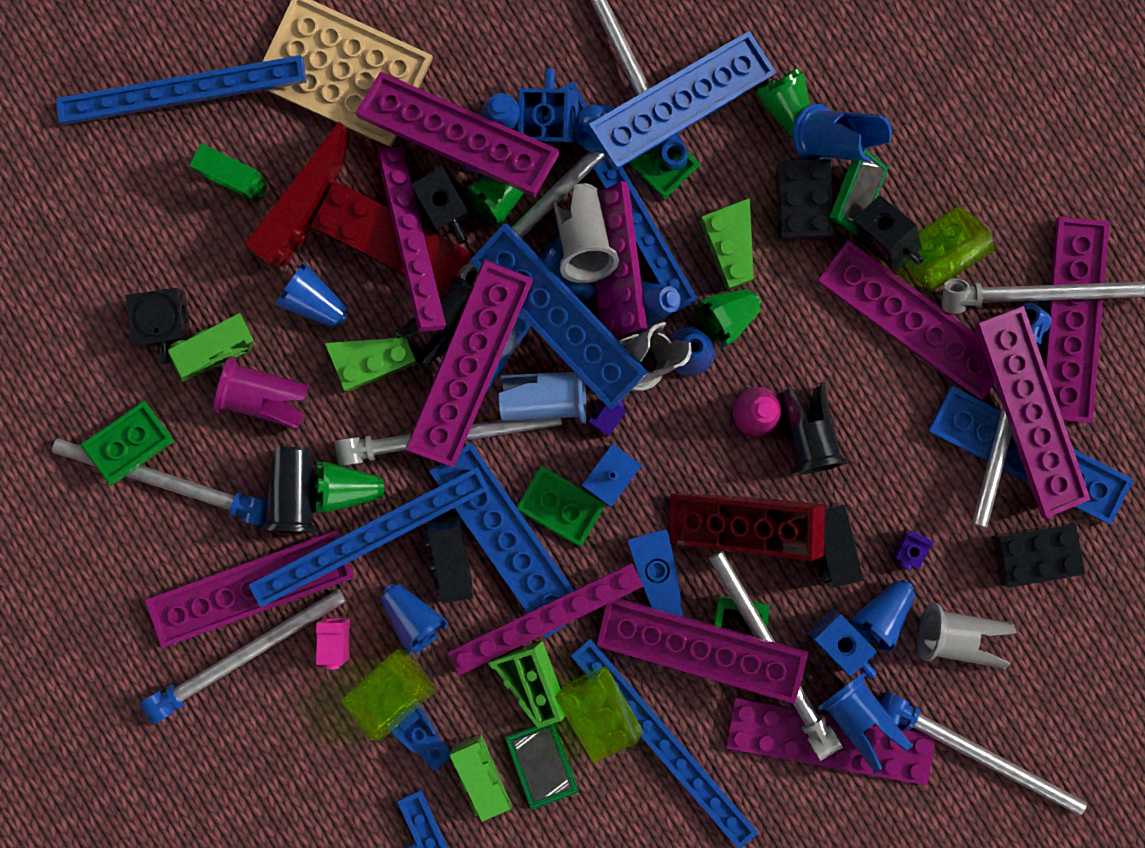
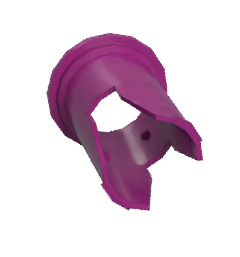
(259, 394)

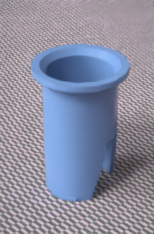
(543, 396)

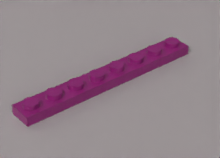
(410, 239)
(545, 618)

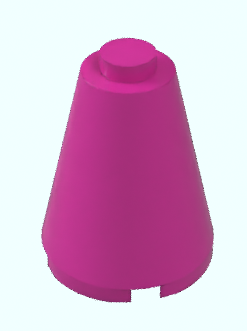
(757, 411)

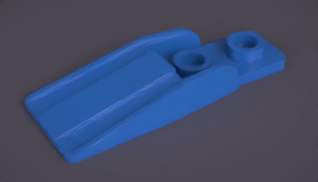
(657, 570)
(421, 736)

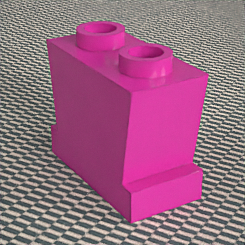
(332, 642)

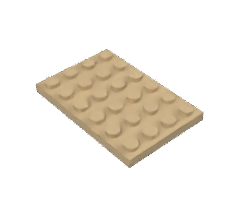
(341, 63)

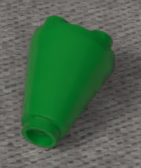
(785, 98)
(344, 487)

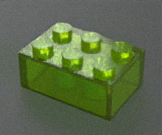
(388, 695)
(599, 714)

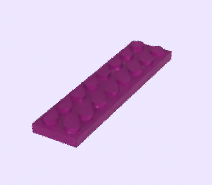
(457, 134)
(909, 318)
(1076, 323)
(469, 363)
(1032, 412)
(228, 597)
(703, 649)
(778, 733)

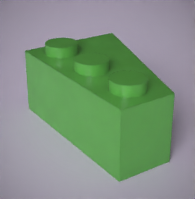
(731, 243)
(211, 347)
(370, 360)
(532, 681)
(480, 778)

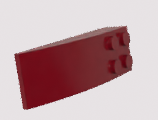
(294, 212)
(370, 231)
(748, 525)

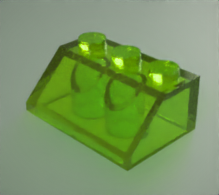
(951, 247)

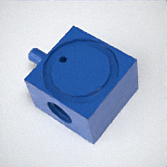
(548, 112)
(611, 475)
(855, 650)

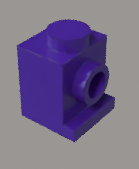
(607, 418)
(909, 540)

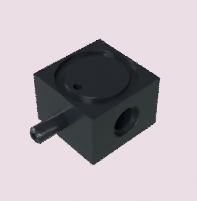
(451, 214)
(888, 234)
(158, 319)

